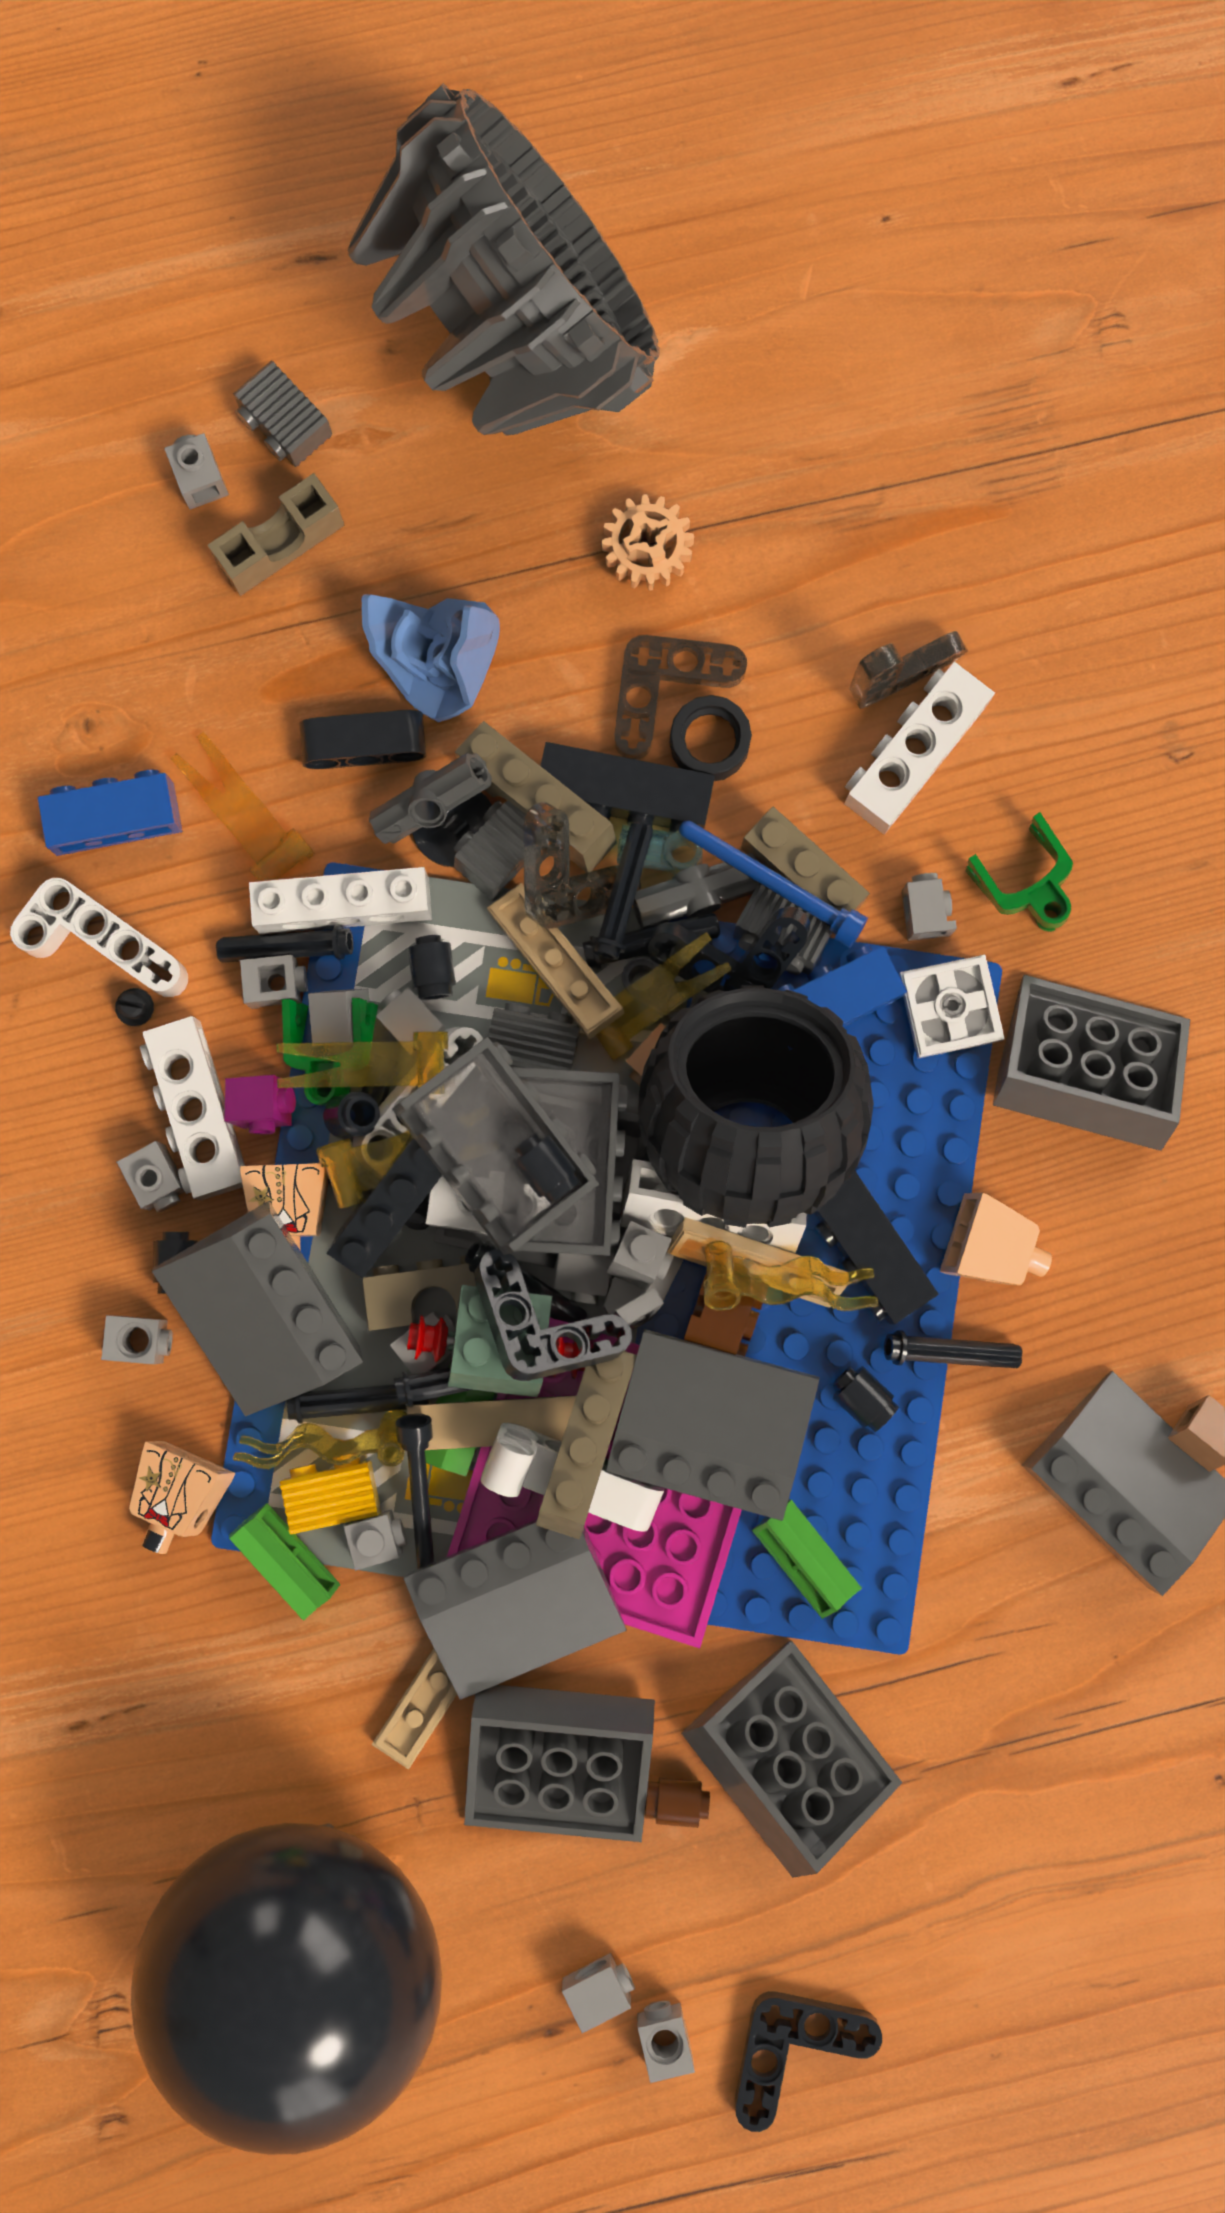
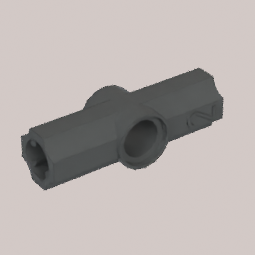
(430, 798)
(691, 893)

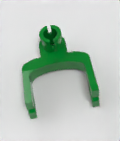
(1042, 895)
(294, 1022)

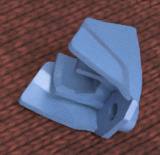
(432, 653)

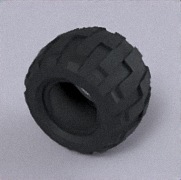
(744, 1169)

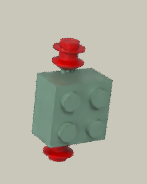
(474, 1352)

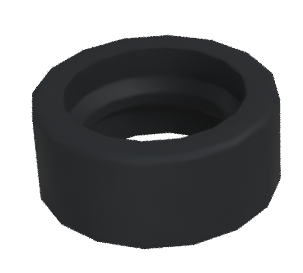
(719, 707)

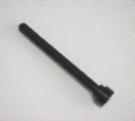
(414, 1434)

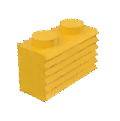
(329, 1496)

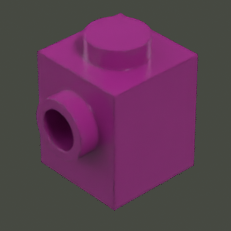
(258, 1103)

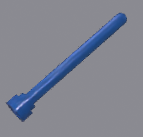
(843, 923)

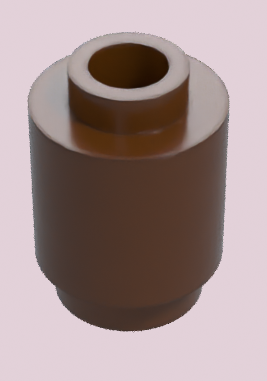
(677, 1802)

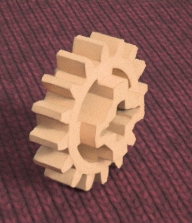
(633, 552)

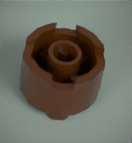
(723, 1328)

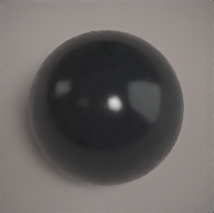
(286, 1988)

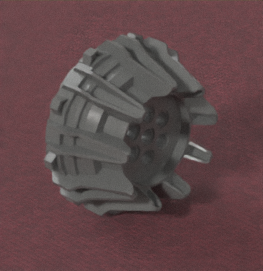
(505, 268)

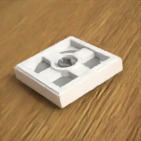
(951, 1006)

